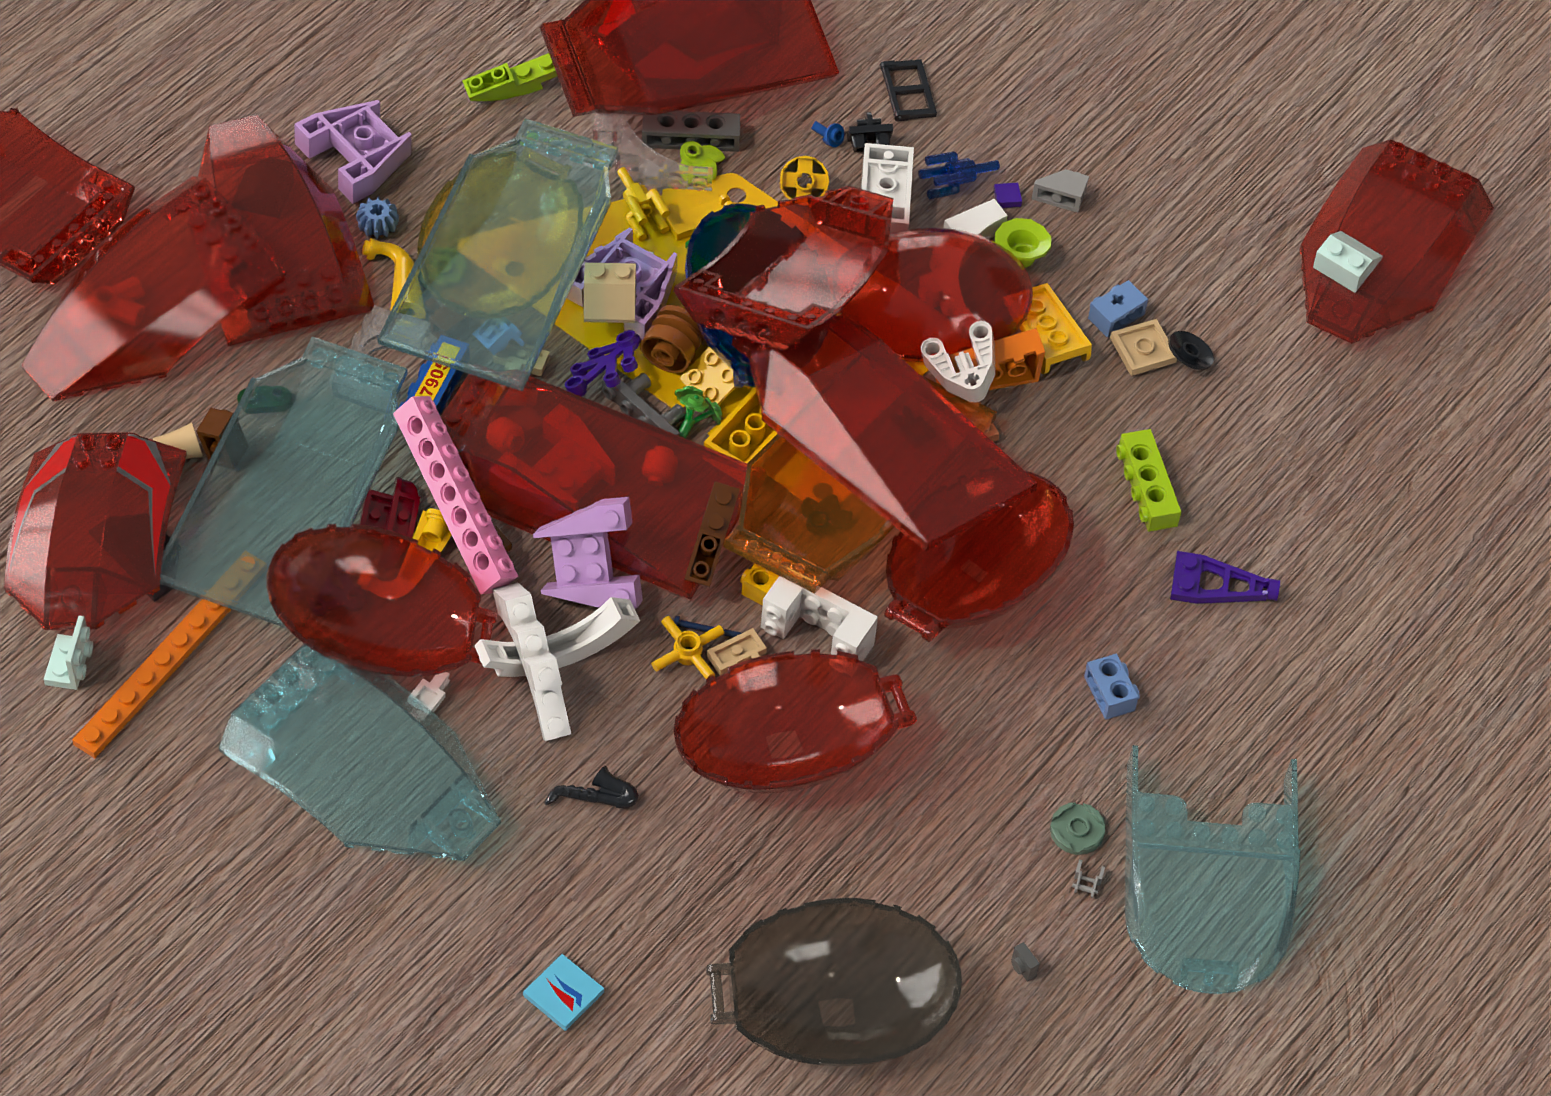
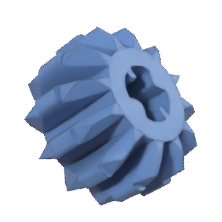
(377, 217)

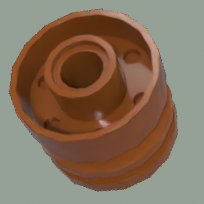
(671, 340)

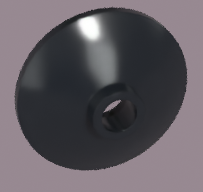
(1191, 350)

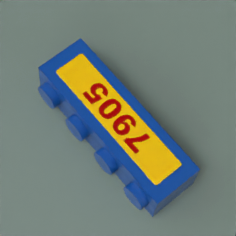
(435, 381)

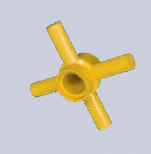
(687, 639)

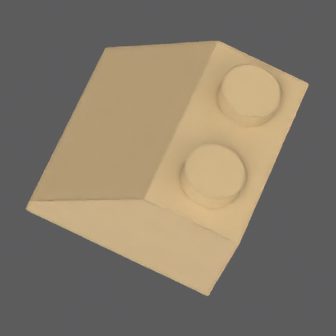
(610, 292)

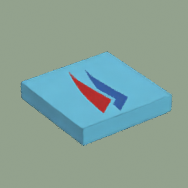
(563, 992)

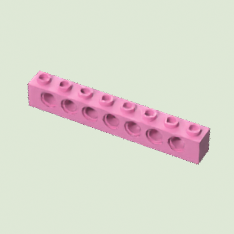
(455, 494)

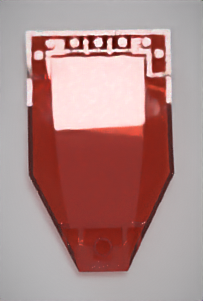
(51, 203)
(1411, 214)
(298, 221)
(791, 266)
(152, 293)

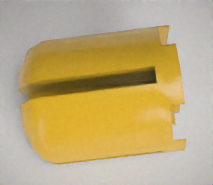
(794, 168)

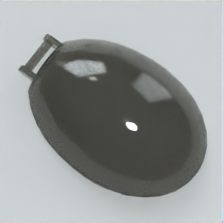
(839, 983)

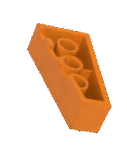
(1016, 359)

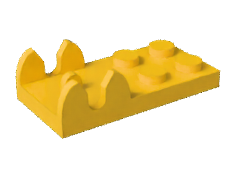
(1056, 328)

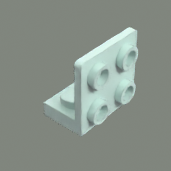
(69, 657)

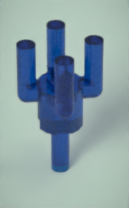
(952, 173)

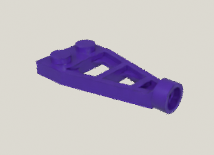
(1187, 579)

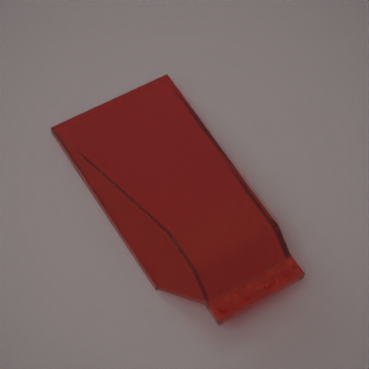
(683, 52)
(883, 431)
(557, 452)

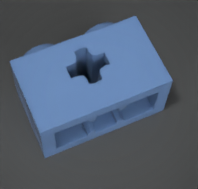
(1117, 308)

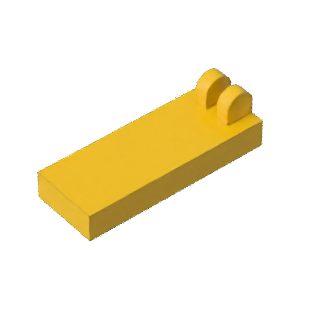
(684, 222)

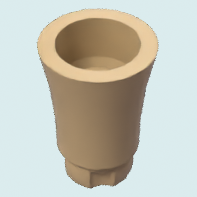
(184, 439)

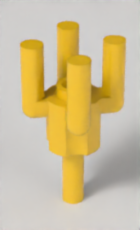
(642, 204)

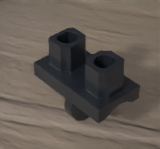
(869, 130)

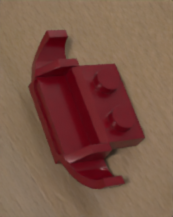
(393, 511)

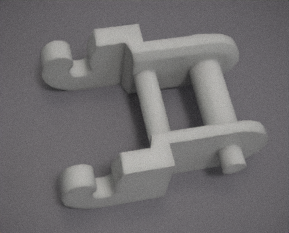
(1097, 881)

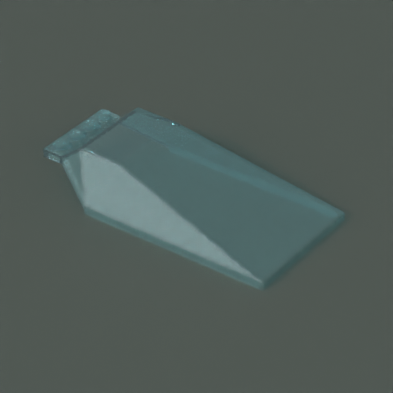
(504, 254)
(286, 463)

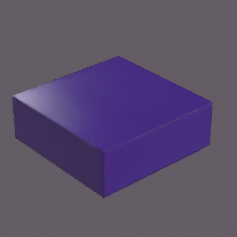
(1008, 195)

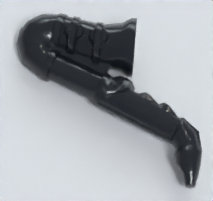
(612, 791)

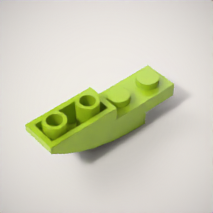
(508, 82)

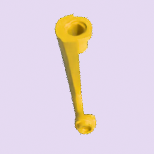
(402, 261)
(432, 530)

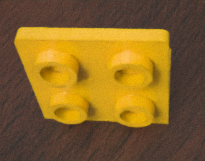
(710, 376)

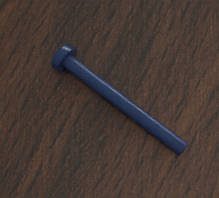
(701, 627)

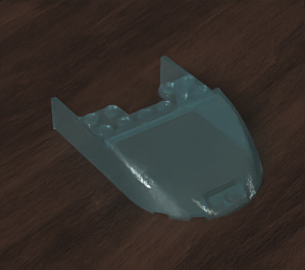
(1210, 897)

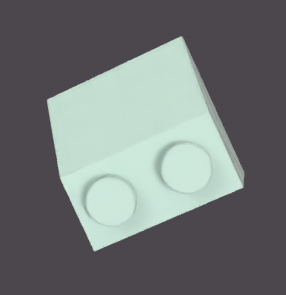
(1346, 260)

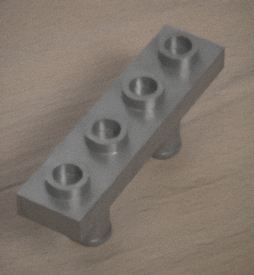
(631, 404)

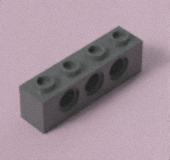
(706, 128)

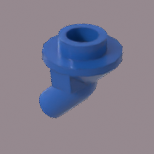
(832, 135)

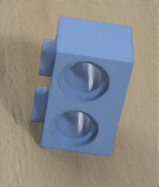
(1106, 687)

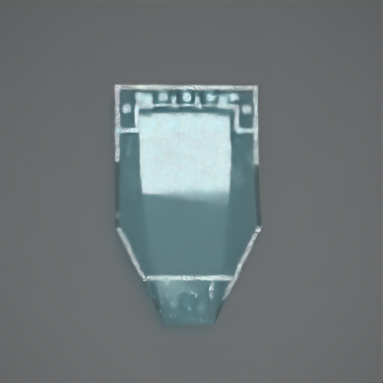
(362, 759)

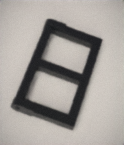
(905, 115)

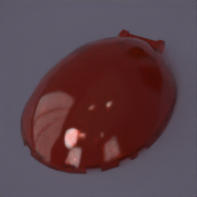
(938, 287)
(981, 568)
(376, 601)
(788, 721)

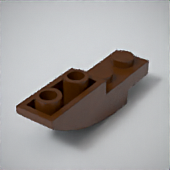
(712, 534)

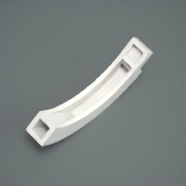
(568, 645)

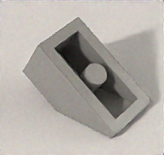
(1061, 189)

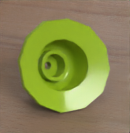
(1024, 239)

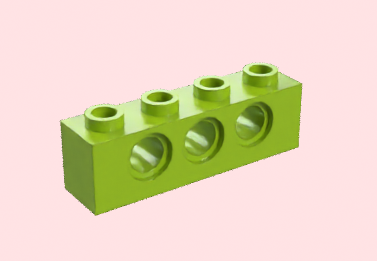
(1165, 511)

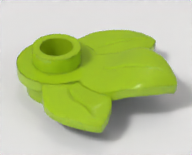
(704, 157)

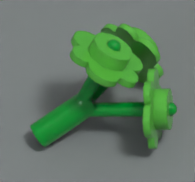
(694, 401)

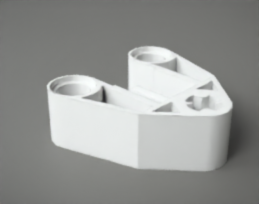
(971, 382)

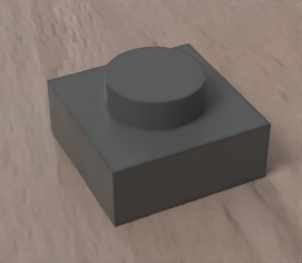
(1024, 962)

